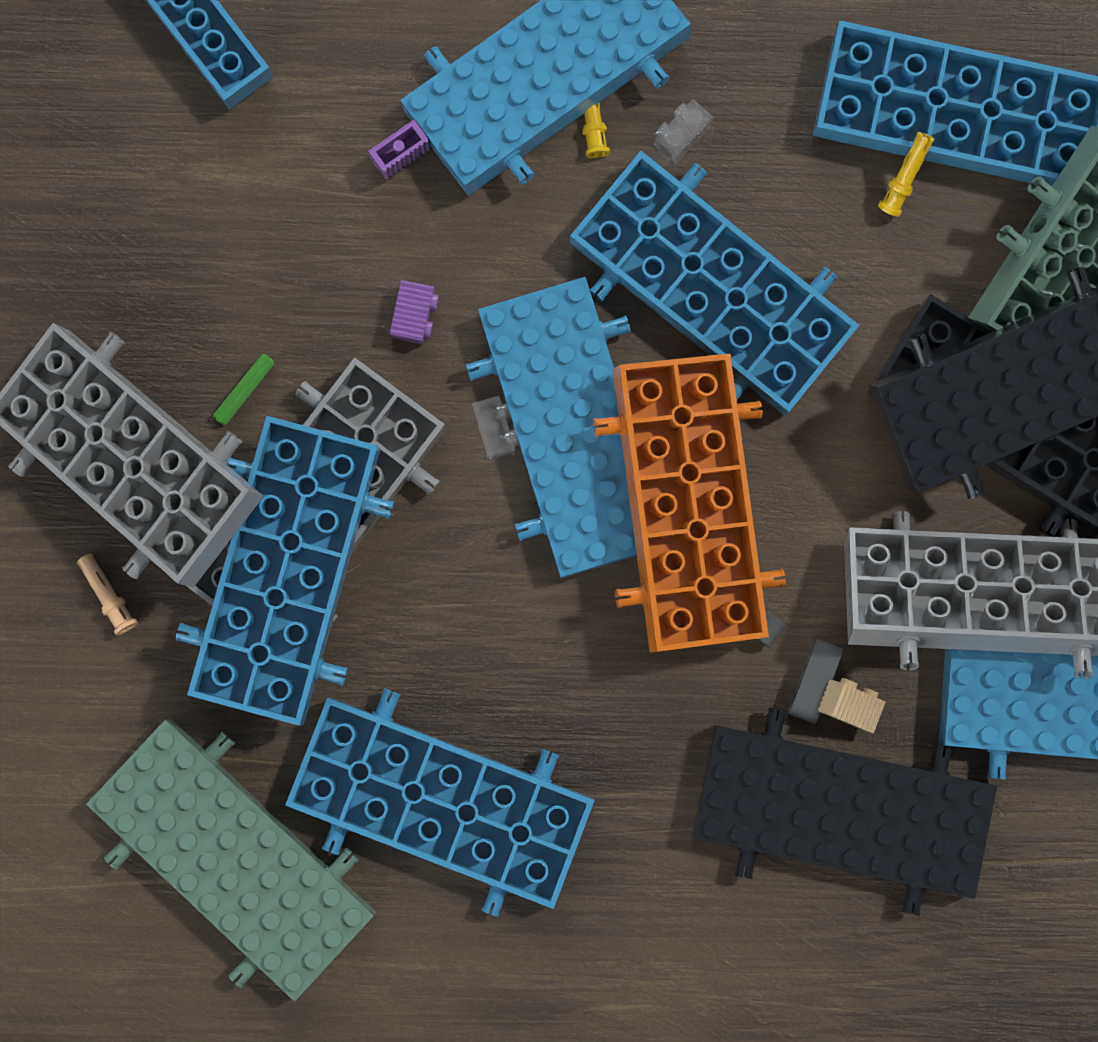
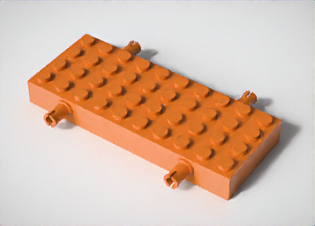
(689, 502)

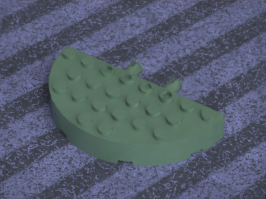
(1055, 241)

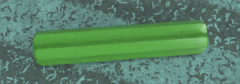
(243, 389)

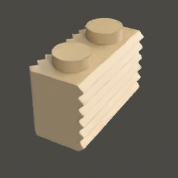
(851, 705)

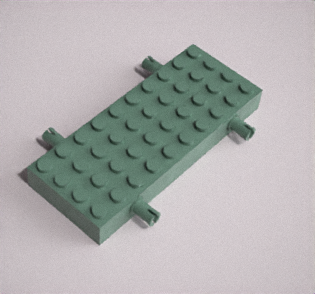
(231, 858)

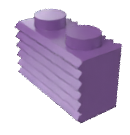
(399, 149)
(413, 312)

